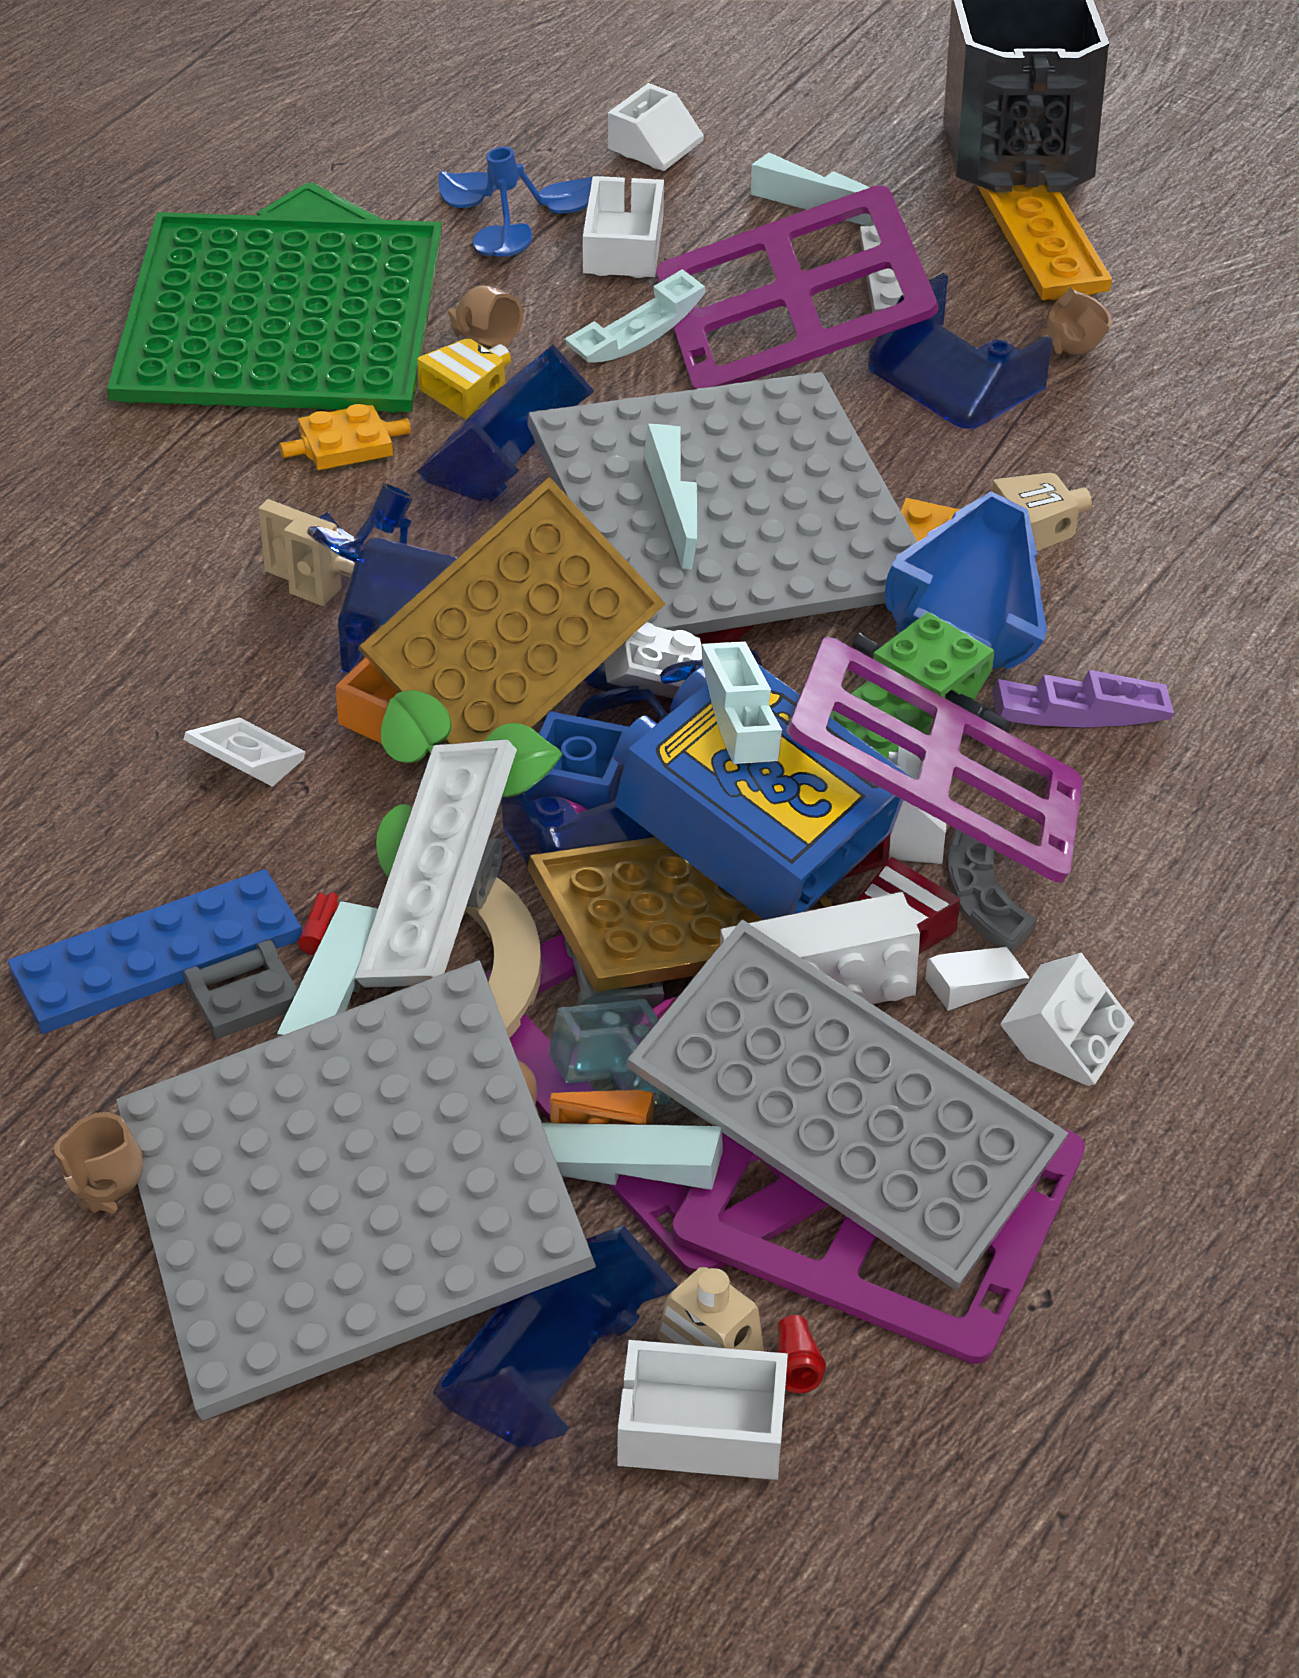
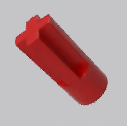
(318, 922)

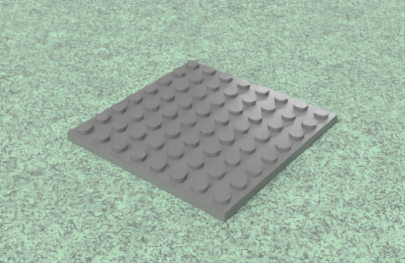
(784, 499)
(348, 1189)

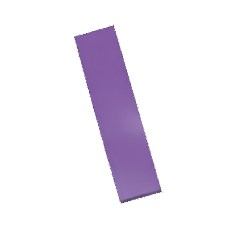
(1095, 702)

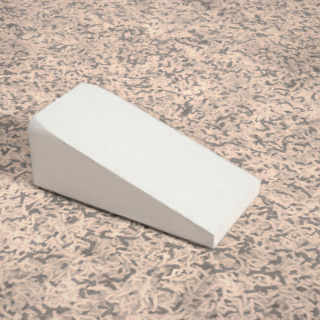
(973, 975)

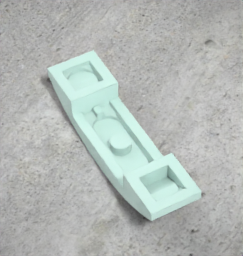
(639, 328)

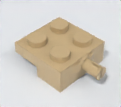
(295, 556)

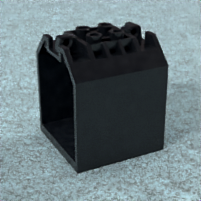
(1025, 92)

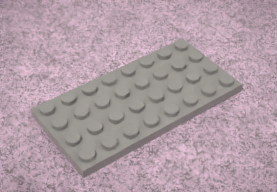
(848, 1103)

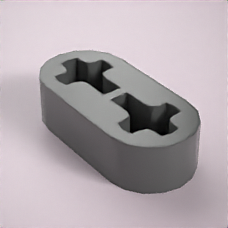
(486, 873)

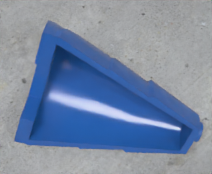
(975, 577)

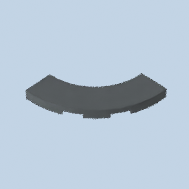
(982, 899)

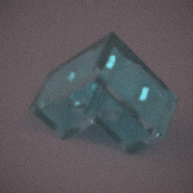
(599, 1039)

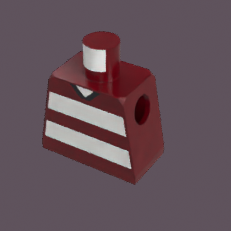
(930, 904)

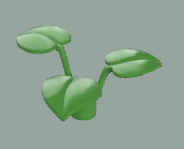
(420, 721)

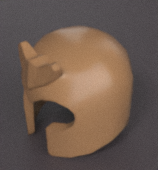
(487, 316)
(1076, 323)
(99, 1160)

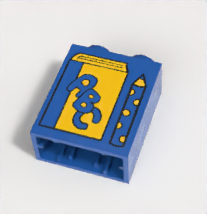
(759, 829)

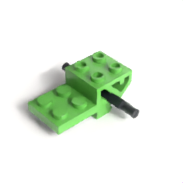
(935, 658)

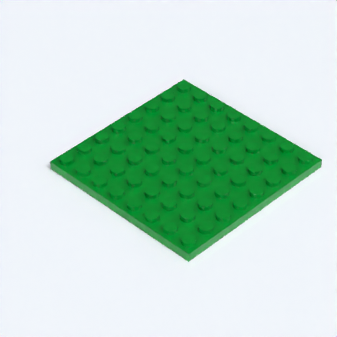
(278, 312)

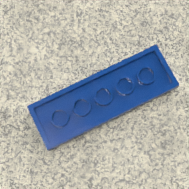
(151, 950)

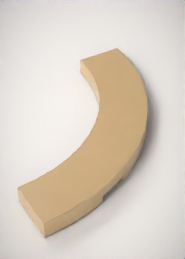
(516, 952)

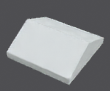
(248, 749)

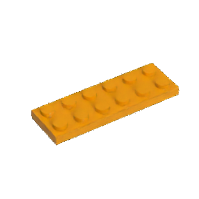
(1048, 241)

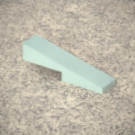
(799, 187)
(675, 496)
(332, 972)
(645, 1151)

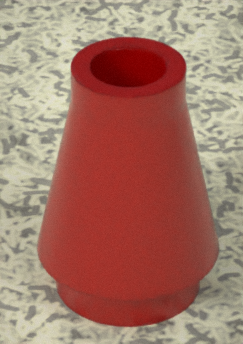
(804, 1358)

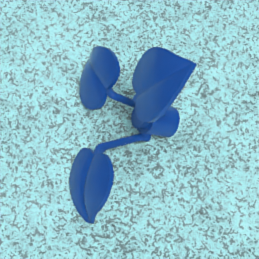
(470, 188)

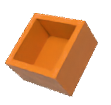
(364, 700)

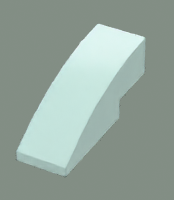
(741, 703)

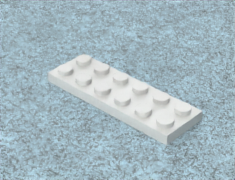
(436, 864)

